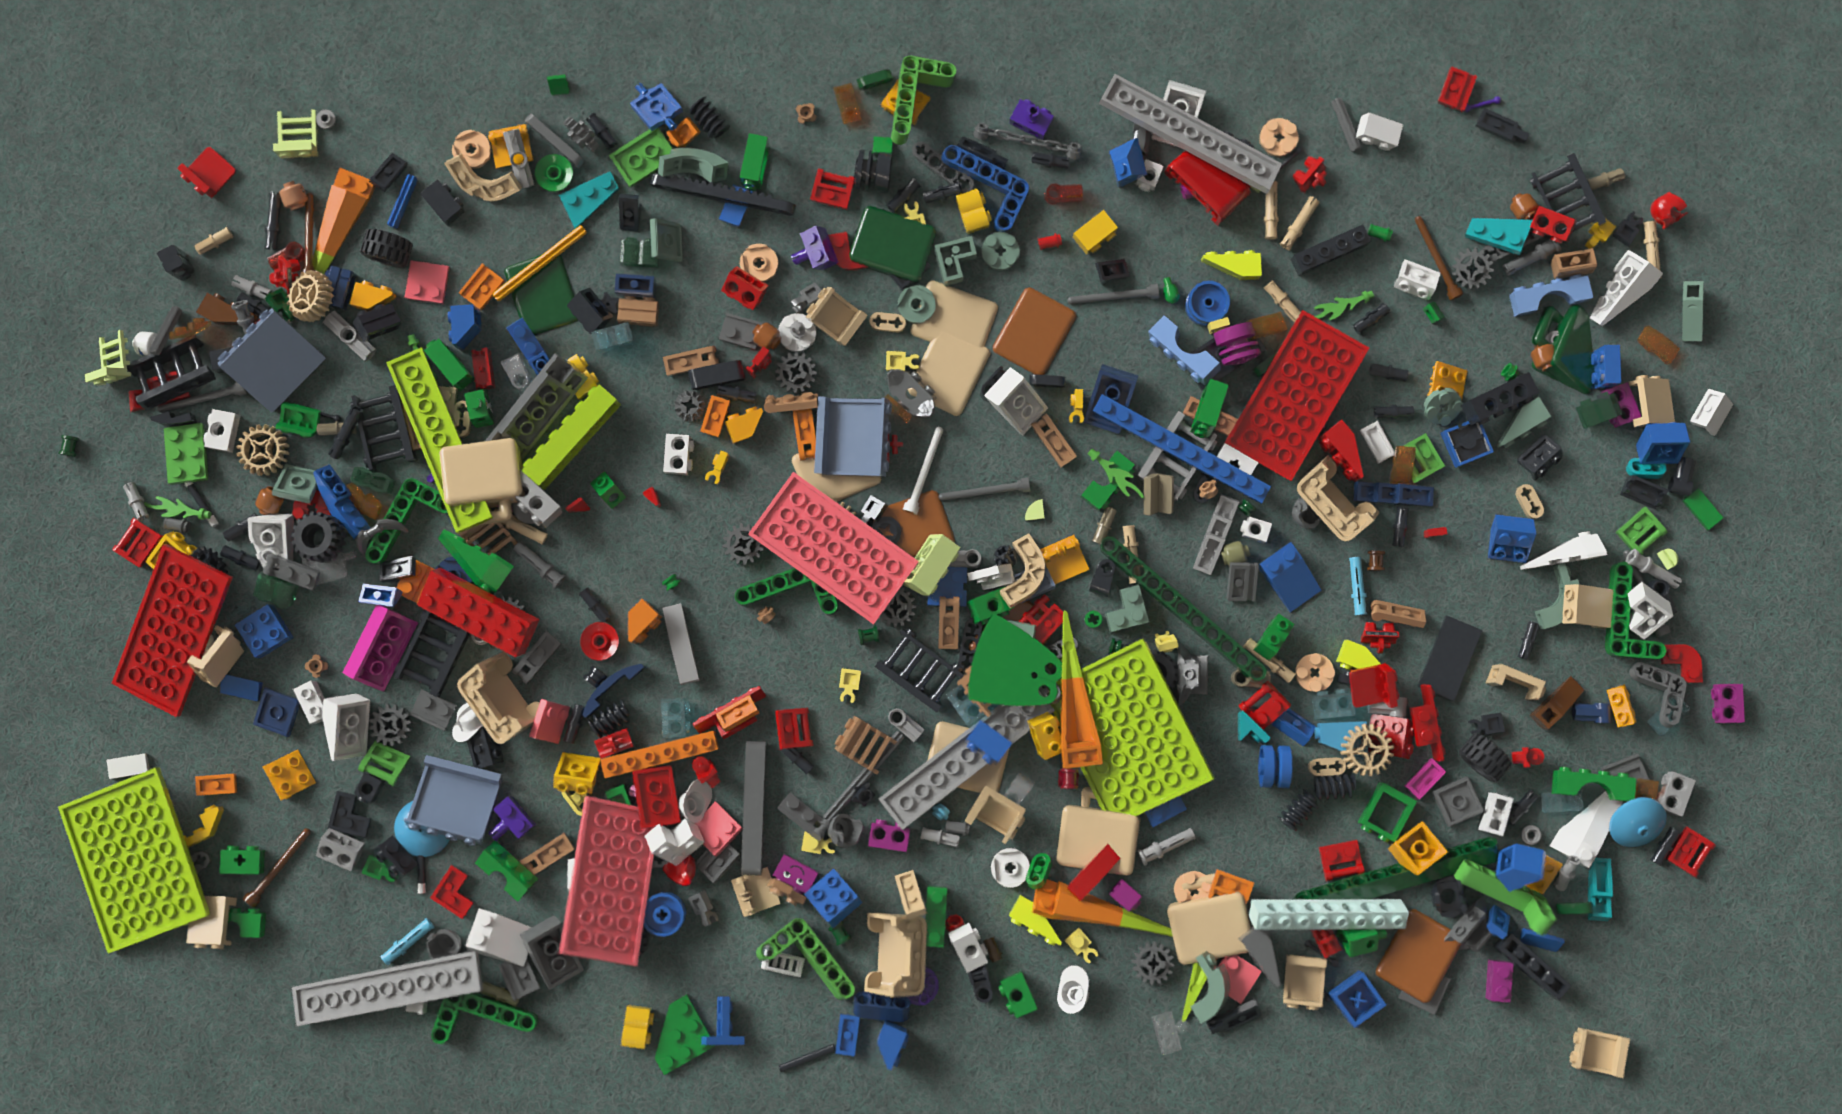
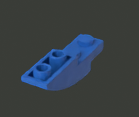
(528, 344)
(337, 500)

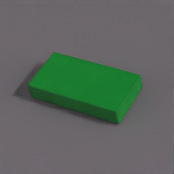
(1702, 509)

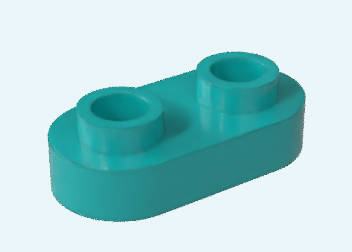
(1645, 470)

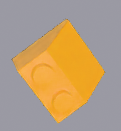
(1417, 849)

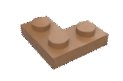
(781, 889)

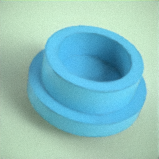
(940, 811)

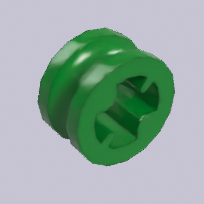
(671, 582)
(1095, 613)

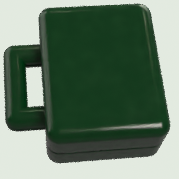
(892, 244)
(543, 296)
(1572, 347)

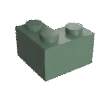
(950, 255)
(1133, 611)

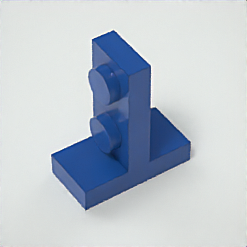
(724, 1026)

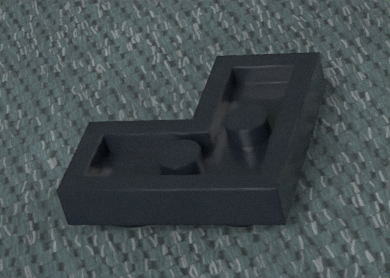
(344, 820)

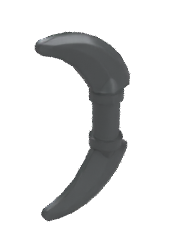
(381, 525)

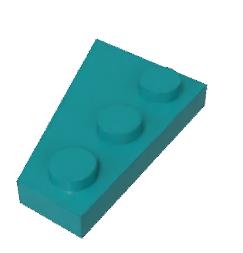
(588, 197)
(1500, 233)

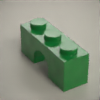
(1098, 495)
(518, 877)
(935, 915)
(251, 922)

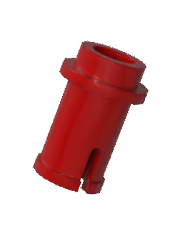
(1050, 241)

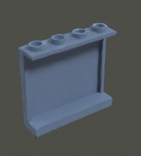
(270, 360)
(852, 437)
(454, 801)

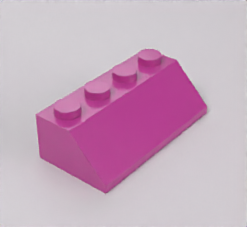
(380, 647)

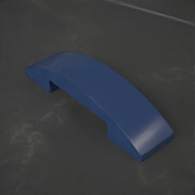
(593, 704)

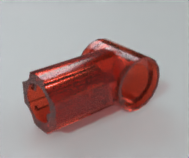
(1066, 193)
(288, 254)

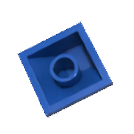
(1128, 162)

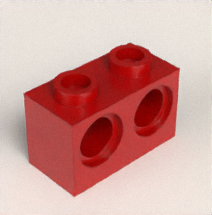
(1554, 220)
(746, 284)

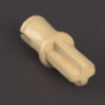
(213, 241)

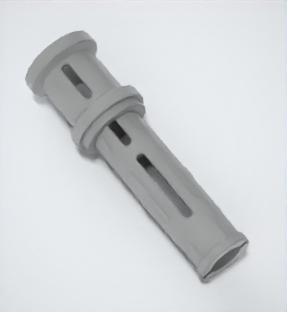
(1646, 565)
(1157, 850)

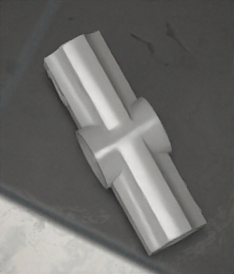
(515, 146)
(342, 328)

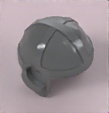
(1304, 514)
(845, 830)
(443, 944)

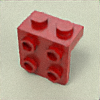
(208, 172)
(1374, 686)
(1400, 732)

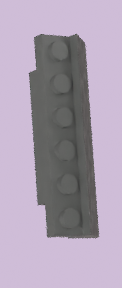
(540, 404)

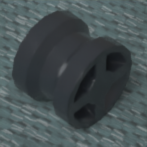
(595, 676)

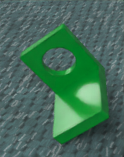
(605, 488)

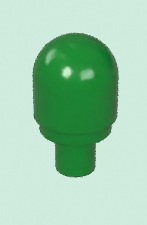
(1170, 291)

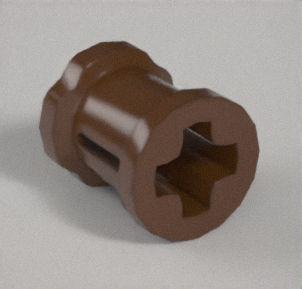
(1376, 561)

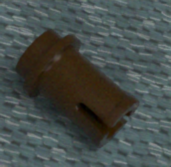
(993, 949)

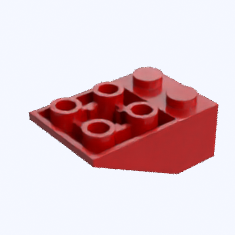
(1342, 446)

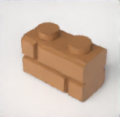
(1573, 263)
(638, 312)

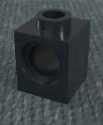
(377, 784)

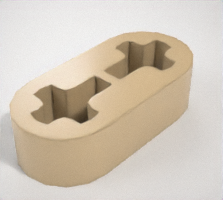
(886, 326)
(457, 419)
(1525, 504)
(1327, 771)

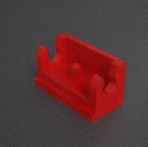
(483, 369)

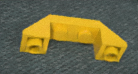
(210, 821)

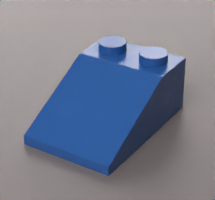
(1289, 577)

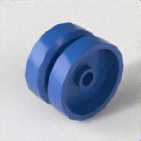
(1213, 294)
(1275, 766)
(660, 925)

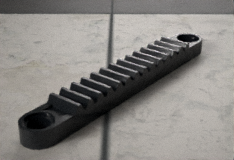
(723, 194)

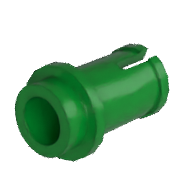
(1380, 232)

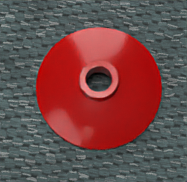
(589, 641)

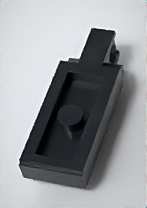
(1501, 126)
(982, 152)
(1234, 1018)

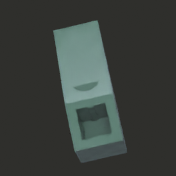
(1693, 311)
(1526, 417)

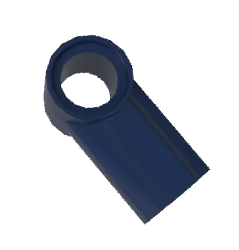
(1592, 712)

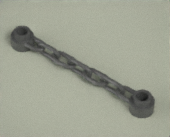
(1073, 150)

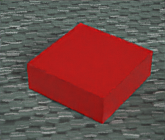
(1435, 532)

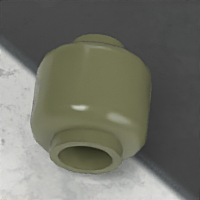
(1235, 553)

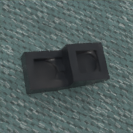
(169, 418)

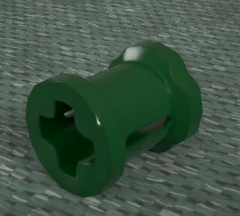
(68, 445)
(868, 635)
(840, 933)

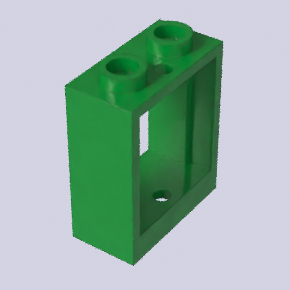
(754, 162)
(448, 364)
(1209, 408)
(1395, 794)

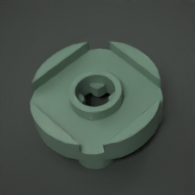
(993, 259)
(913, 294)
(1446, 414)

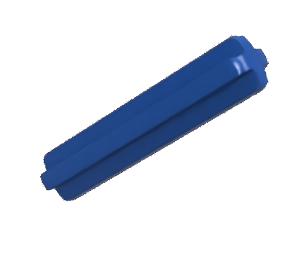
(402, 201)

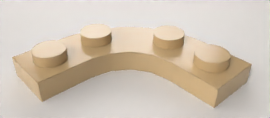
(474, 185)
(1032, 576)

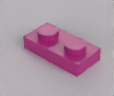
(1425, 778)

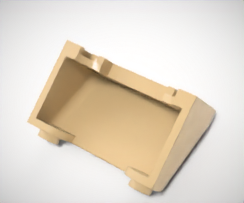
(1332, 505)
(497, 699)
(899, 956)

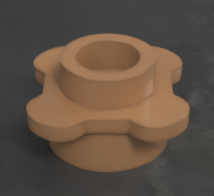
(801, 109)
(1208, 489)
(766, 615)
(310, 666)

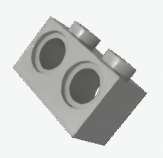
(1679, 796)
(340, 849)

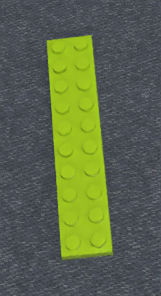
(432, 427)

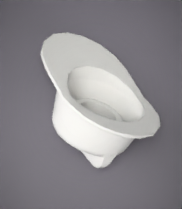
(466, 724)
(695, 801)
(1073, 989)

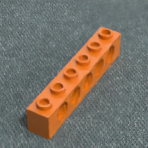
(659, 754)

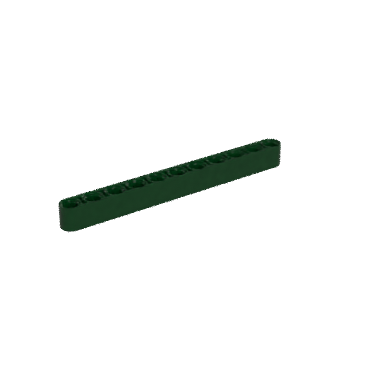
(1186, 618)
(1397, 877)

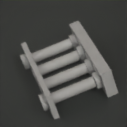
(1158, 456)

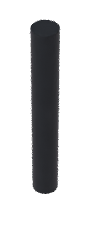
(806, 1058)

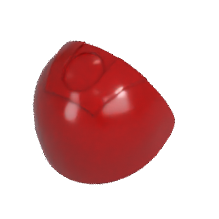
(683, 872)

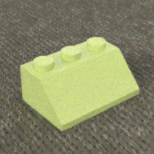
(932, 565)

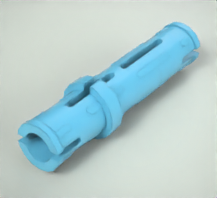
(1360, 609)
(407, 941)

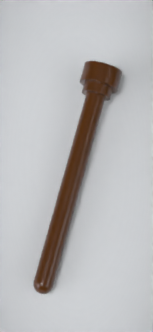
(309, 234)
(1453, 290)
(252, 898)

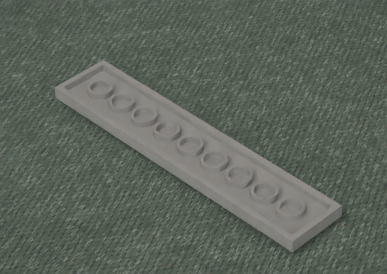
(1190, 133)
(953, 765)
(387, 988)

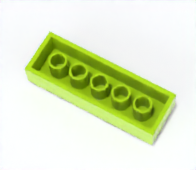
(571, 436)

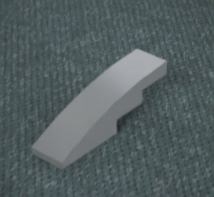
(1216, 534)
(681, 644)

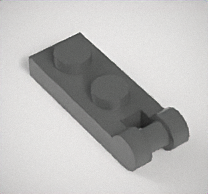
(291, 571)
(537, 657)
(804, 816)

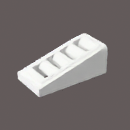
(798, 971)

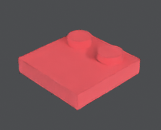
(427, 282)
(549, 721)
(718, 829)
(1241, 976)

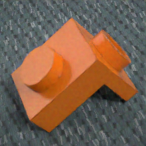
(684, 133)

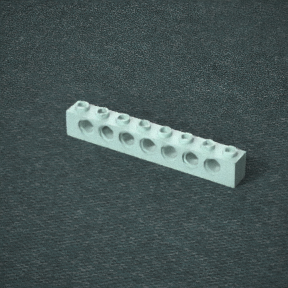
(1328, 914)

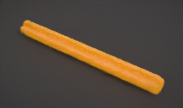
(539, 263)

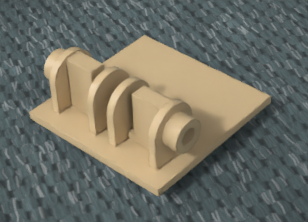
(753, 893)

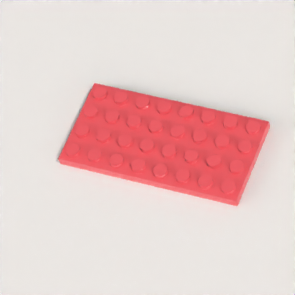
(833, 548)
(608, 884)

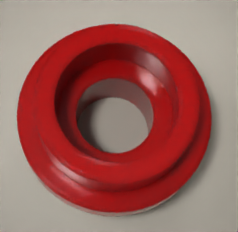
(953, 922)

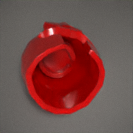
(1663, 211)

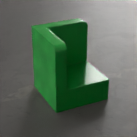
(619, 794)

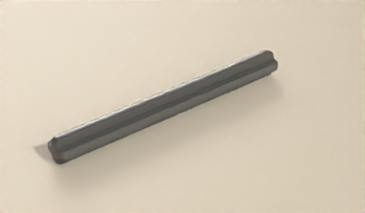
(861, 779)

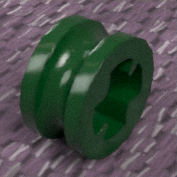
(1246, 508)
(1114, 646)

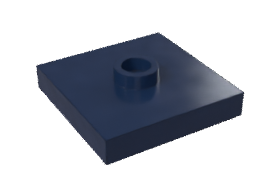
(277, 712)

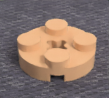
(1287, 130)
(476, 139)
(766, 254)
(1314, 661)
(1189, 877)

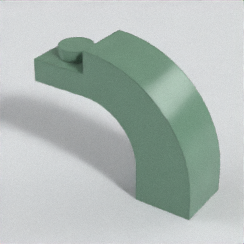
(694, 161)
(1553, 615)
(1218, 988)

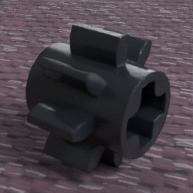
(1005, 555)

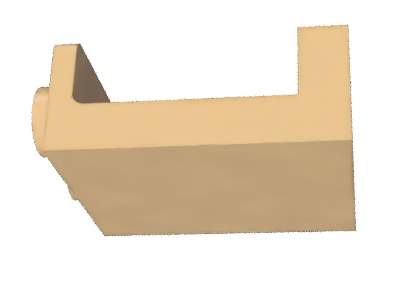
(835, 316)
(1654, 400)
(1587, 606)
(219, 658)
(1501, 672)
(997, 813)
(212, 927)
(1304, 981)
(1599, 1052)

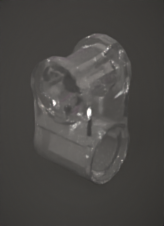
(516, 370)
(1020, 787)

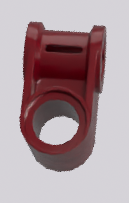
(1068, 778)

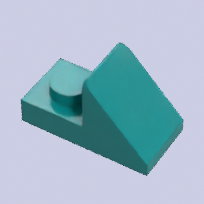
(1246, 724)

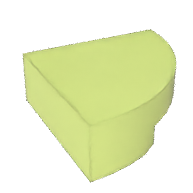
(1035, 511)

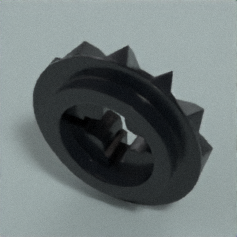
(895, 528)

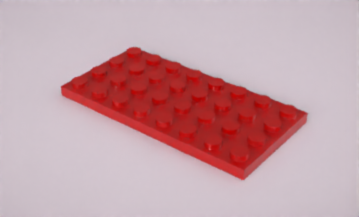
(1296, 395)
(171, 628)

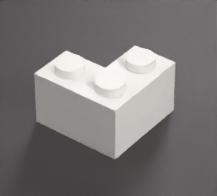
(1649, 610)
(676, 843)

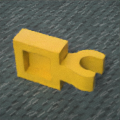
(1599, 233)
(1077, 401)
(719, 461)

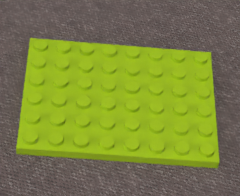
(1141, 733)
(134, 860)

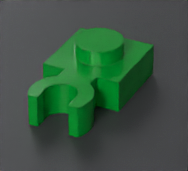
(375, 869)

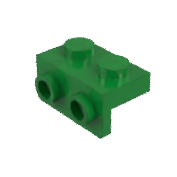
(298, 419)

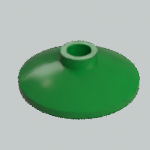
(550, 164)

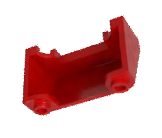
(1209, 185)

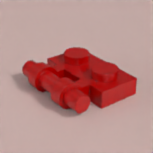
(1048, 622)

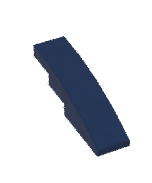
(1393, 494)

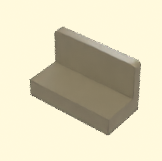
(1158, 494)

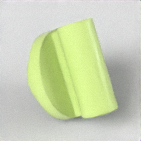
(1668, 558)

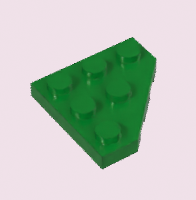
(681, 1036)

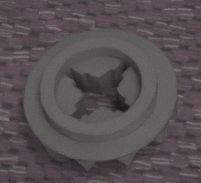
(694, 413)

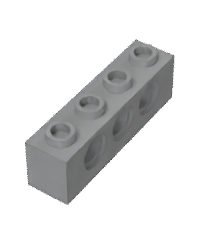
(547, 513)

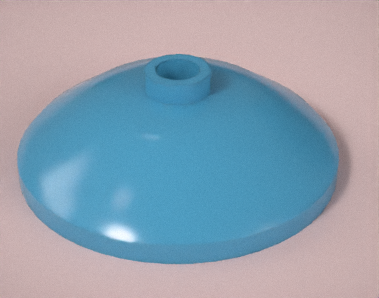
(1637, 822)
(417, 842)

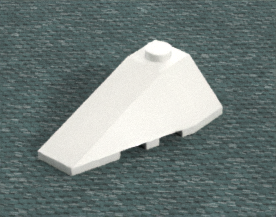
(1632, 280)
(272, 536)
(1576, 549)
(1587, 830)

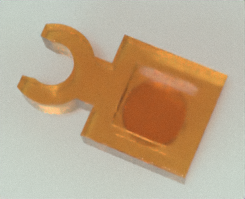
(897, 408)

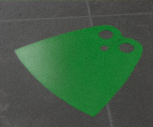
(1005, 665)

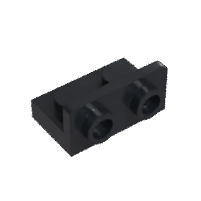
(1541, 457)
(484, 749)
(395, 858)

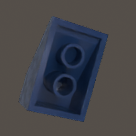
(1115, 385)

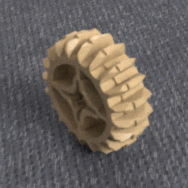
(310, 296)
(250, 439)
(1367, 758)

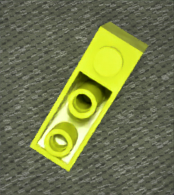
(1241, 266)
(1355, 656)
(1022, 914)

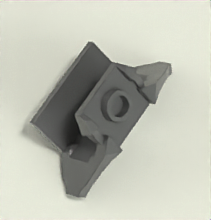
(923, 404)
(1191, 674)
(1471, 928)

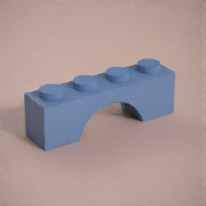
(1574, 291)
(1200, 365)

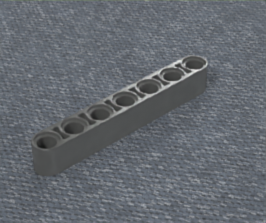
(753, 808)

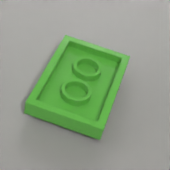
(641, 156)
(185, 454)

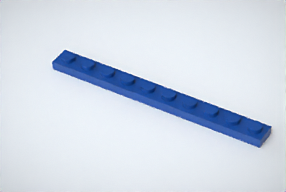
(1181, 449)

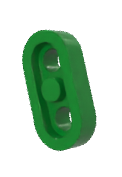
(1038, 874)

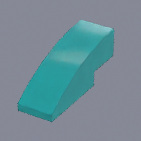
(1600, 889)

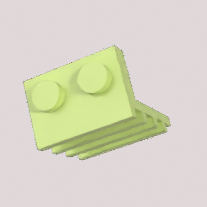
(296, 148)
(114, 371)

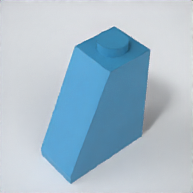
(1332, 735)

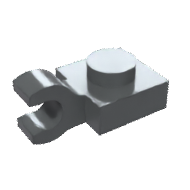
(807, 297)
(702, 905)

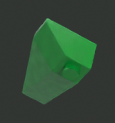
(483, 569)

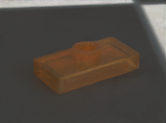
(1268, 325)

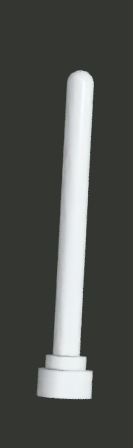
(912, 504)

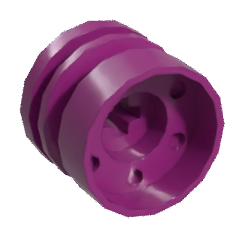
(1237, 344)

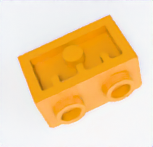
(1621, 706)

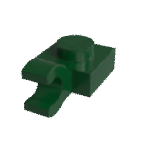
(278, 301)

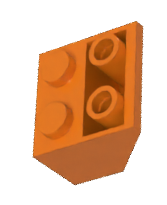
(641, 620)

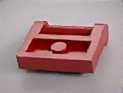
(830, 194)
(141, 546)
(1269, 709)
(788, 728)
(1685, 849)
(1341, 853)

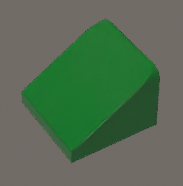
(558, 84)
(882, 144)
(1433, 312)

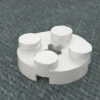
(792, 343)
(1003, 876)

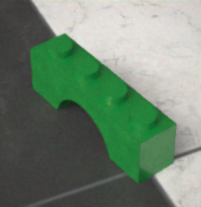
(1617, 787)

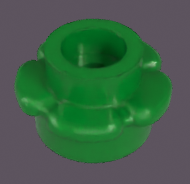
(1510, 372)

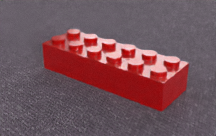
(478, 612)

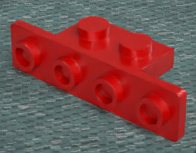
(710, 720)
(1426, 724)

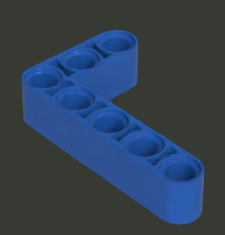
(992, 181)

